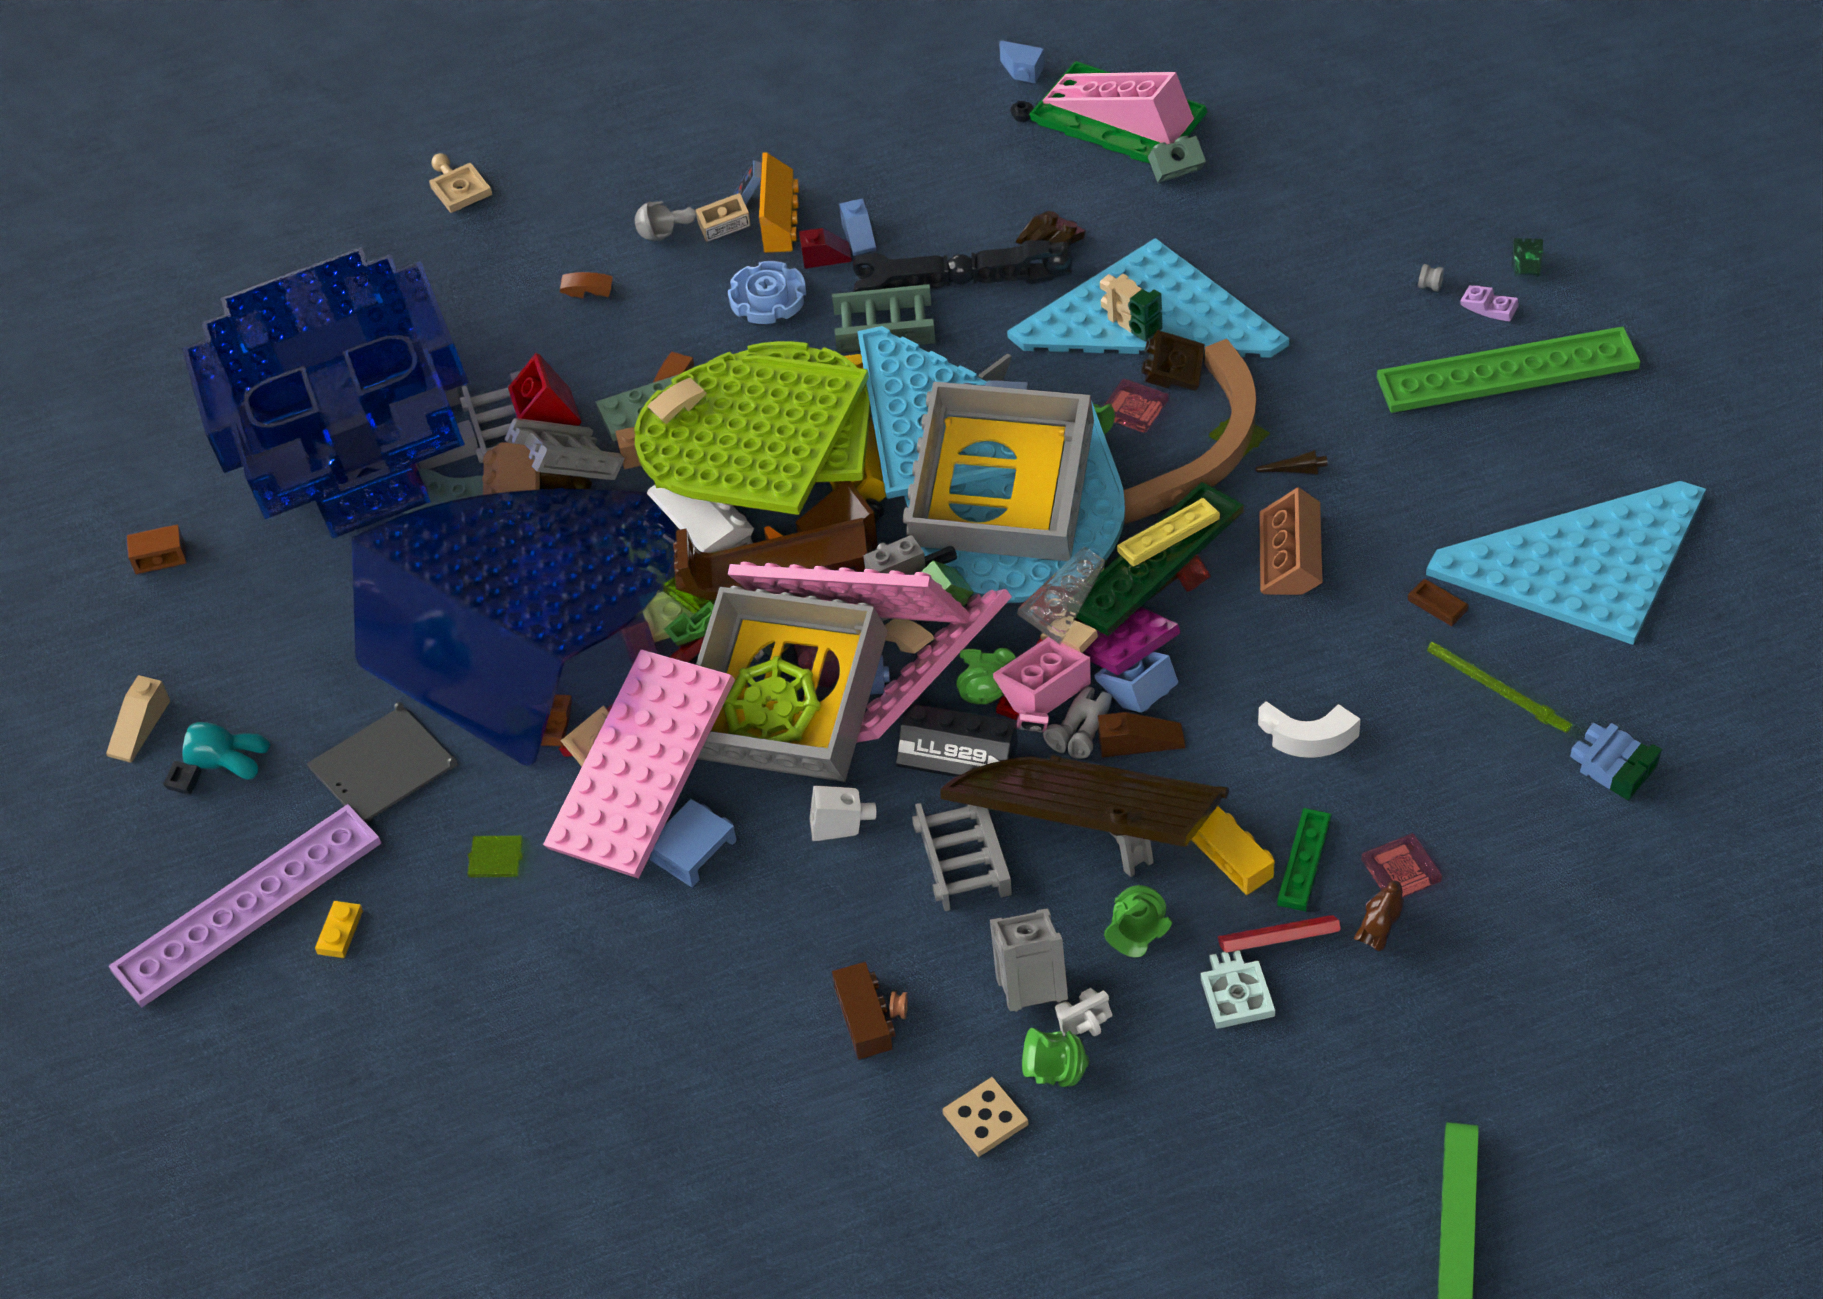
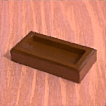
(1438, 602)

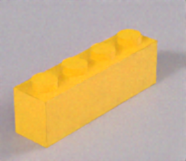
(1235, 851)

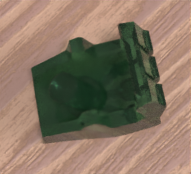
(1527, 256)

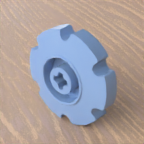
(767, 292)

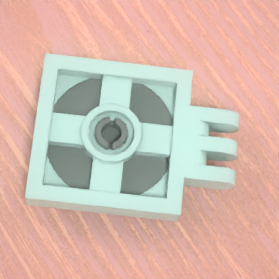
(1236, 991)

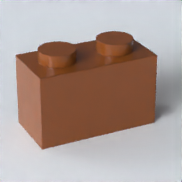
(156, 549)

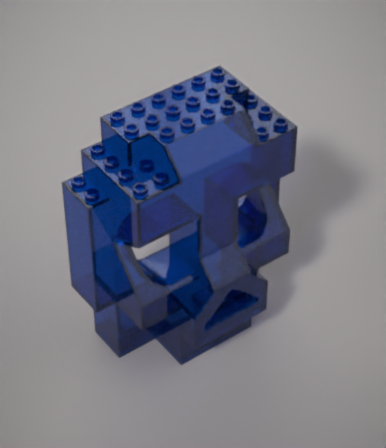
(317, 346)

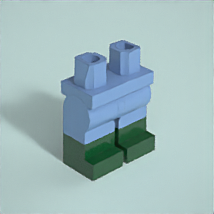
(1616, 759)

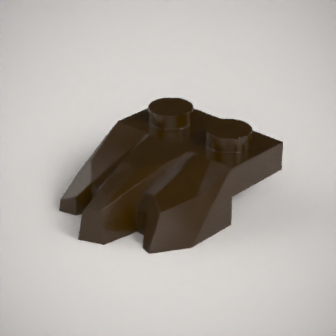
(1051, 228)

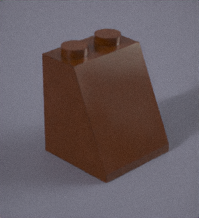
(840, 506)

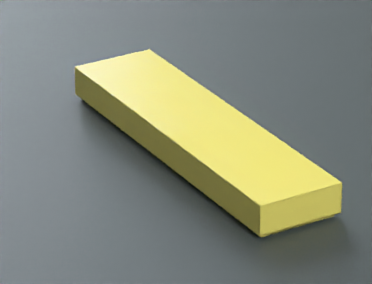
(1168, 532)

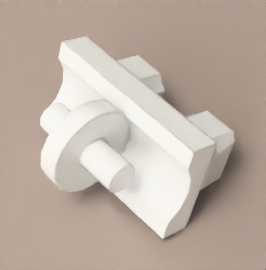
(1085, 1015)

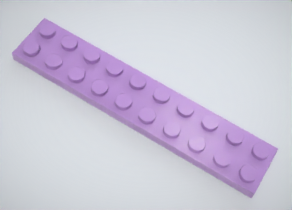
(244, 905)

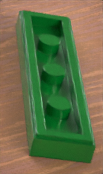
(1304, 859)

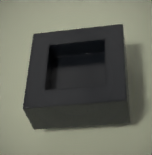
(182, 777)

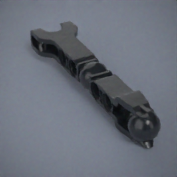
(983, 267)

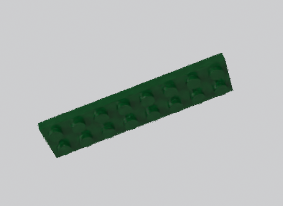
(1126, 588)

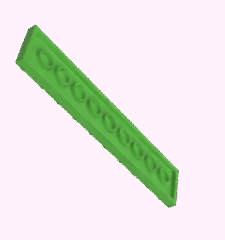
(1507, 369)

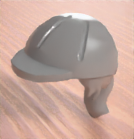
(656, 221)

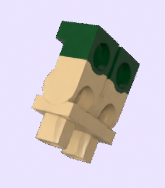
(1132, 306)

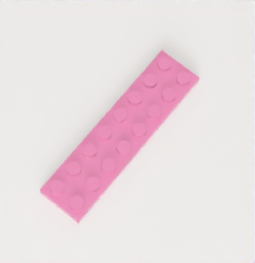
(930, 663)

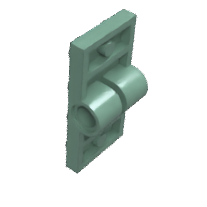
(624, 408)

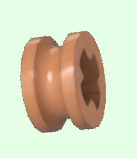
(898, 1005)

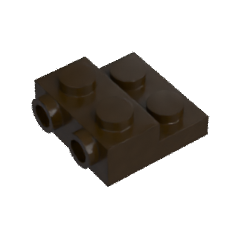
(1173, 361)

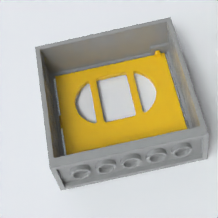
(1035, 430)
(846, 629)

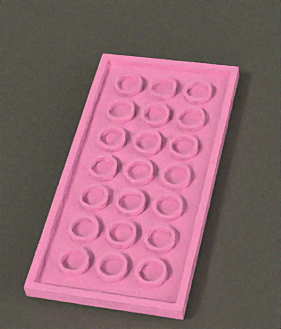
(890, 594)
(639, 763)

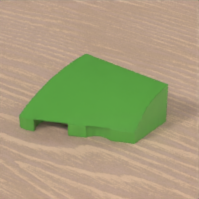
(688, 629)

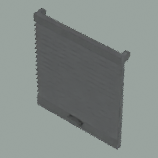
(382, 763)

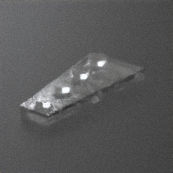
(1062, 595)

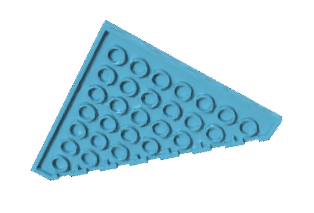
(1190, 309)
(897, 396)
(1581, 566)

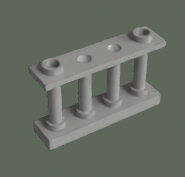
(468, 404)
(990, 854)

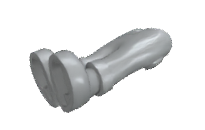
(1083, 707)

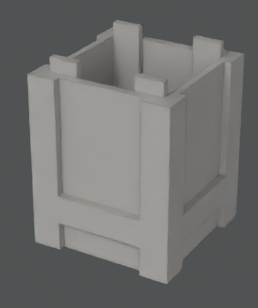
(1029, 959)

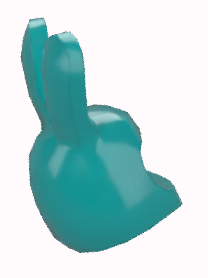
(213, 747)

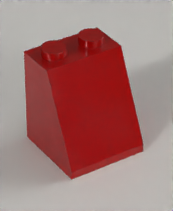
(542, 395)

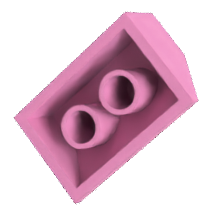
(1044, 676)

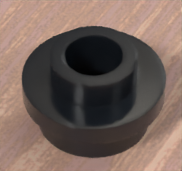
(1021, 110)

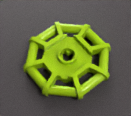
(773, 689)

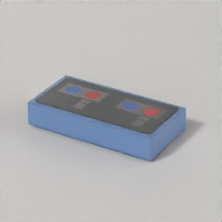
(750, 181)

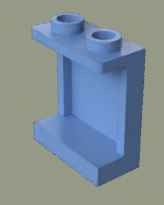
(691, 840)

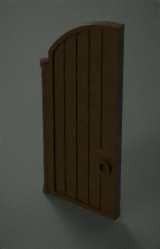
(1090, 797)

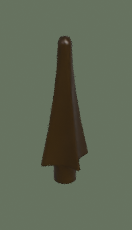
(1303, 463)

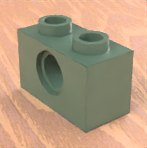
(1167, 168)

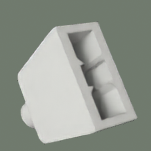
(837, 812)

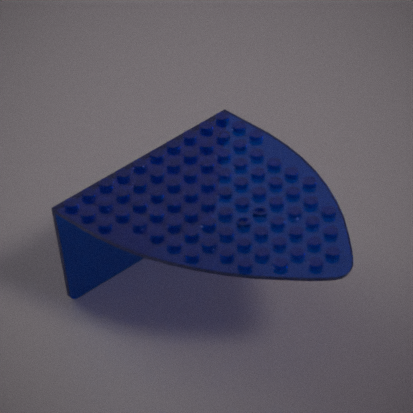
(494, 594)

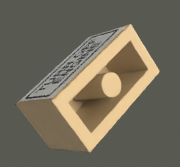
(723, 217)

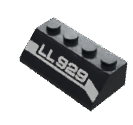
(952, 740)

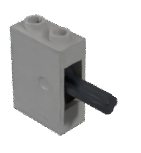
(905, 557)

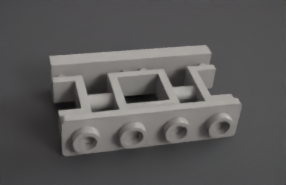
(564, 449)

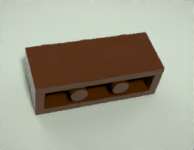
(863, 1010)

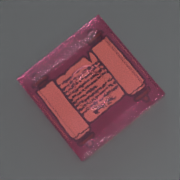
(1136, 404)
(1404, 862)

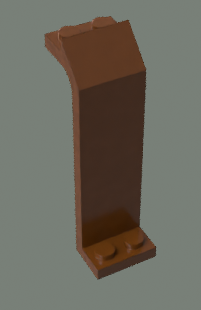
(828, 546)

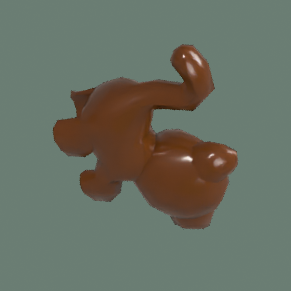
(1380, 915)

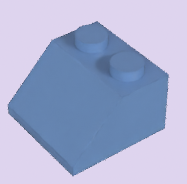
(1141, 683)

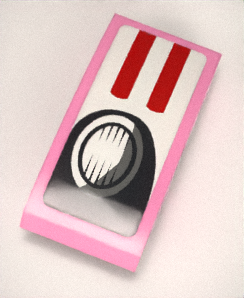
(1032, 721)

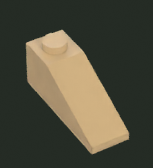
(138, 716)

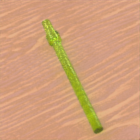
(1543, 713)

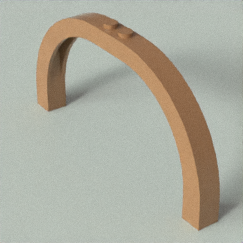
(1214, 465)

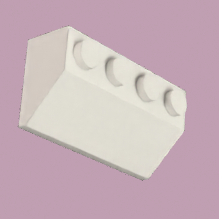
(709, 524)

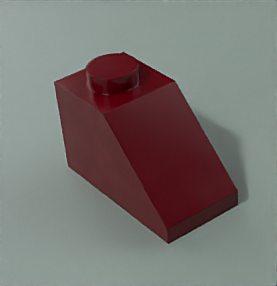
(823, 248)

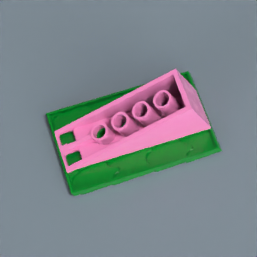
(1119, 109)

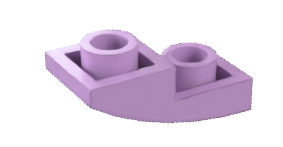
(1484, 302)

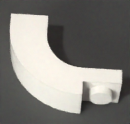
(1309, 738)

